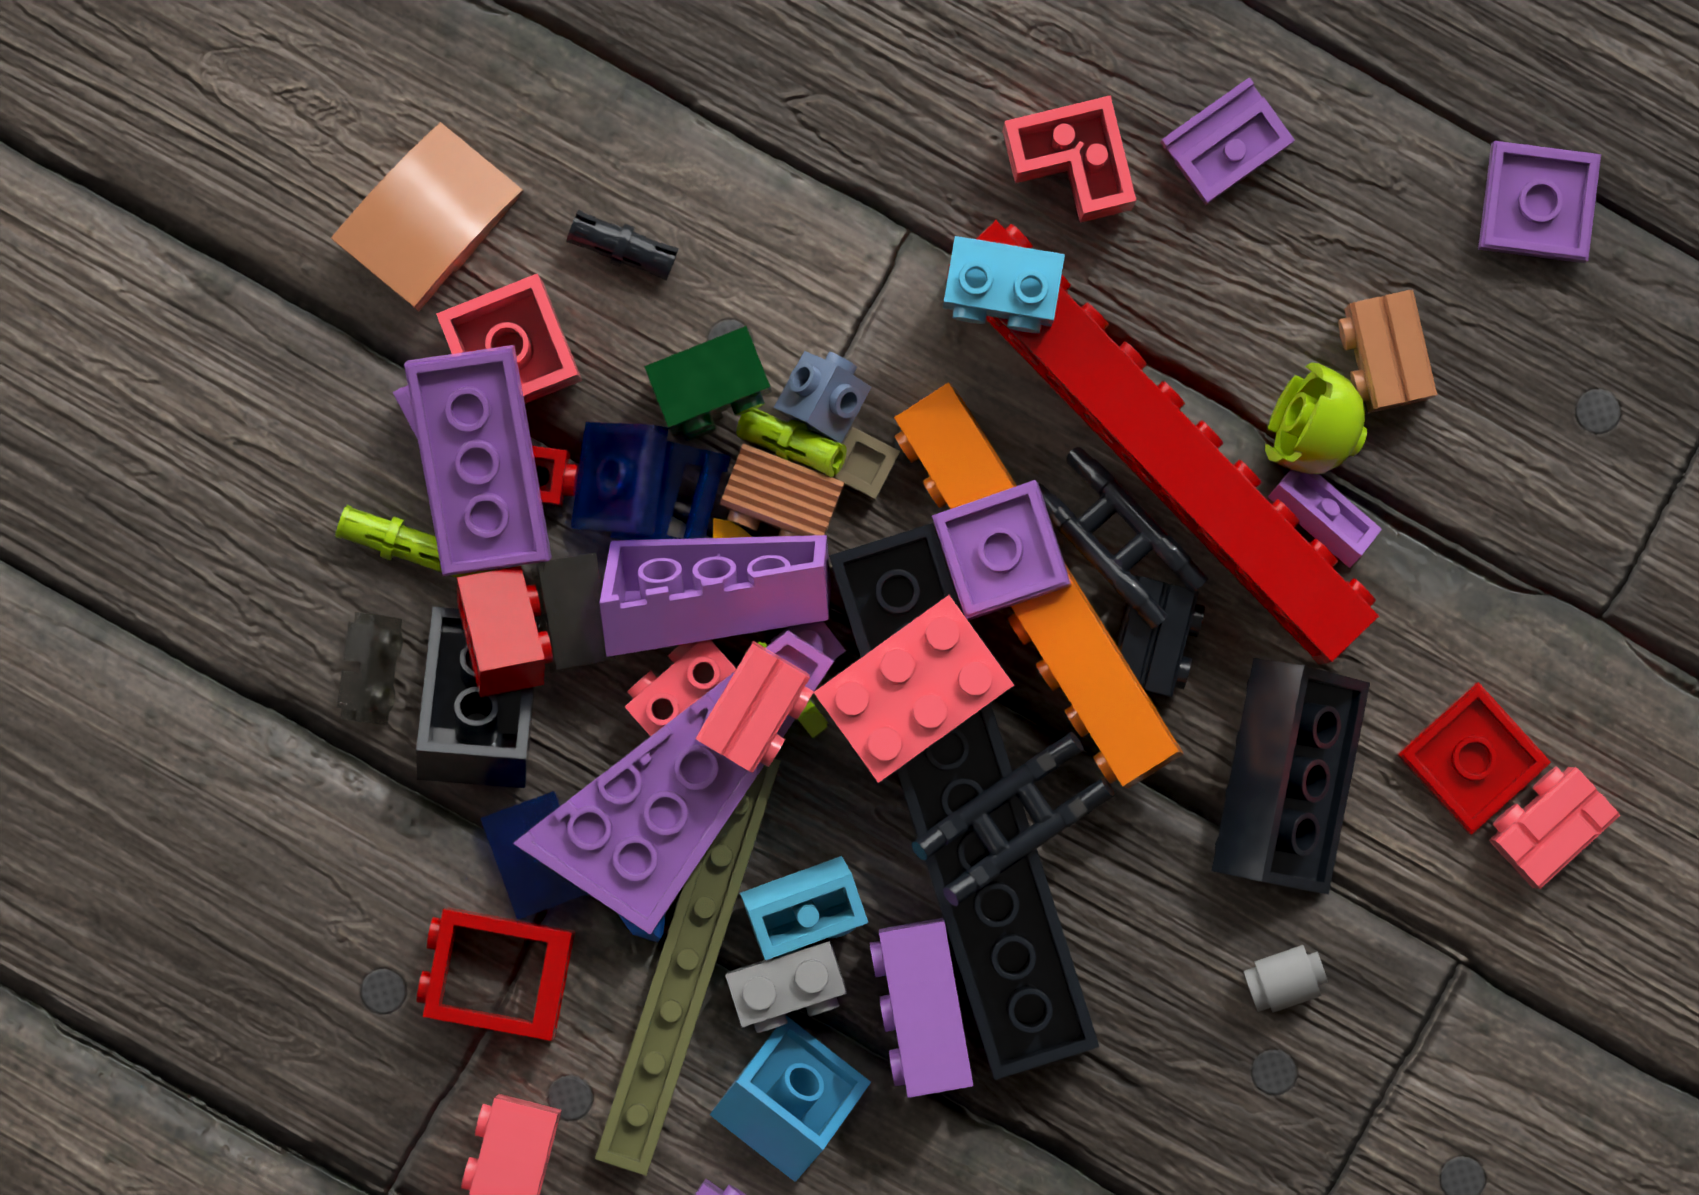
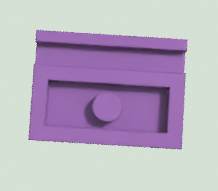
(1227, 141)

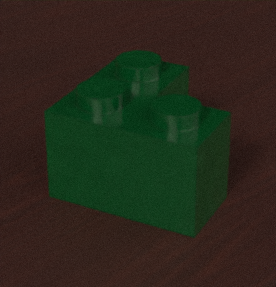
(708, 380)

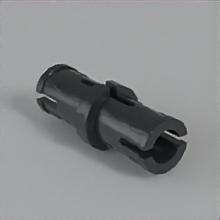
(622, 245)

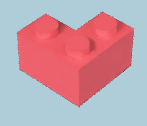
(1079, 141)

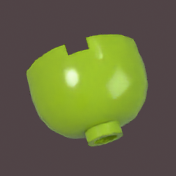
(1317, 422)

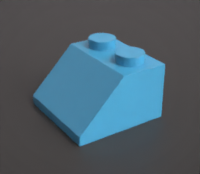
(790, 1099)

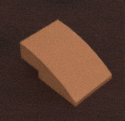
(427, 215)

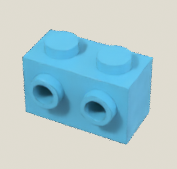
(1003, 284)
(804, 908)

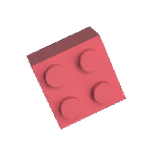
(516, 317)

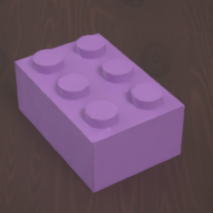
(922, 1008)

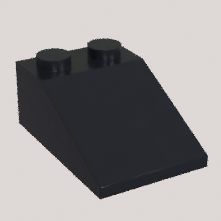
(460, 732)

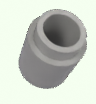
(1285, 979)

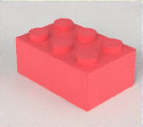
(913, 688)

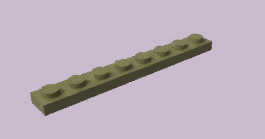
(681, 985)

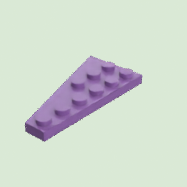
(656, 810)

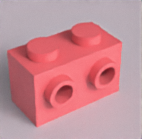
(694, 673)

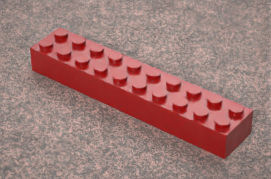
(1189, 472)

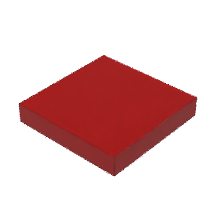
(1473, 758)

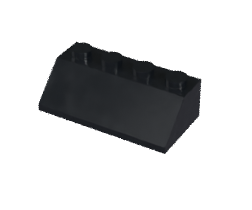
(1290, 775)

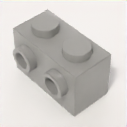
(786, 984)

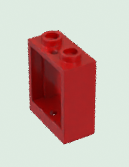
(552, 983)

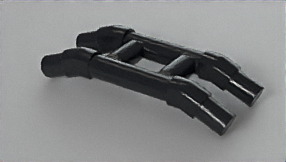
(1149, 537)
(1046, 826)

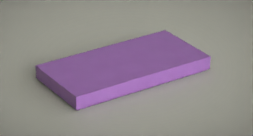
(478, 460)

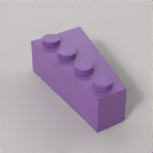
(710, 589)

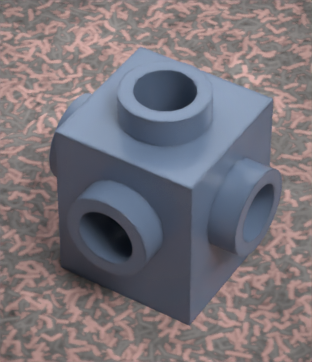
(823, 395)

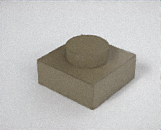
(866, 463)

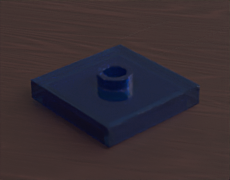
(619, 478)

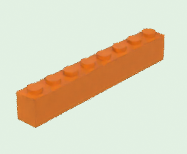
(1062, 623)

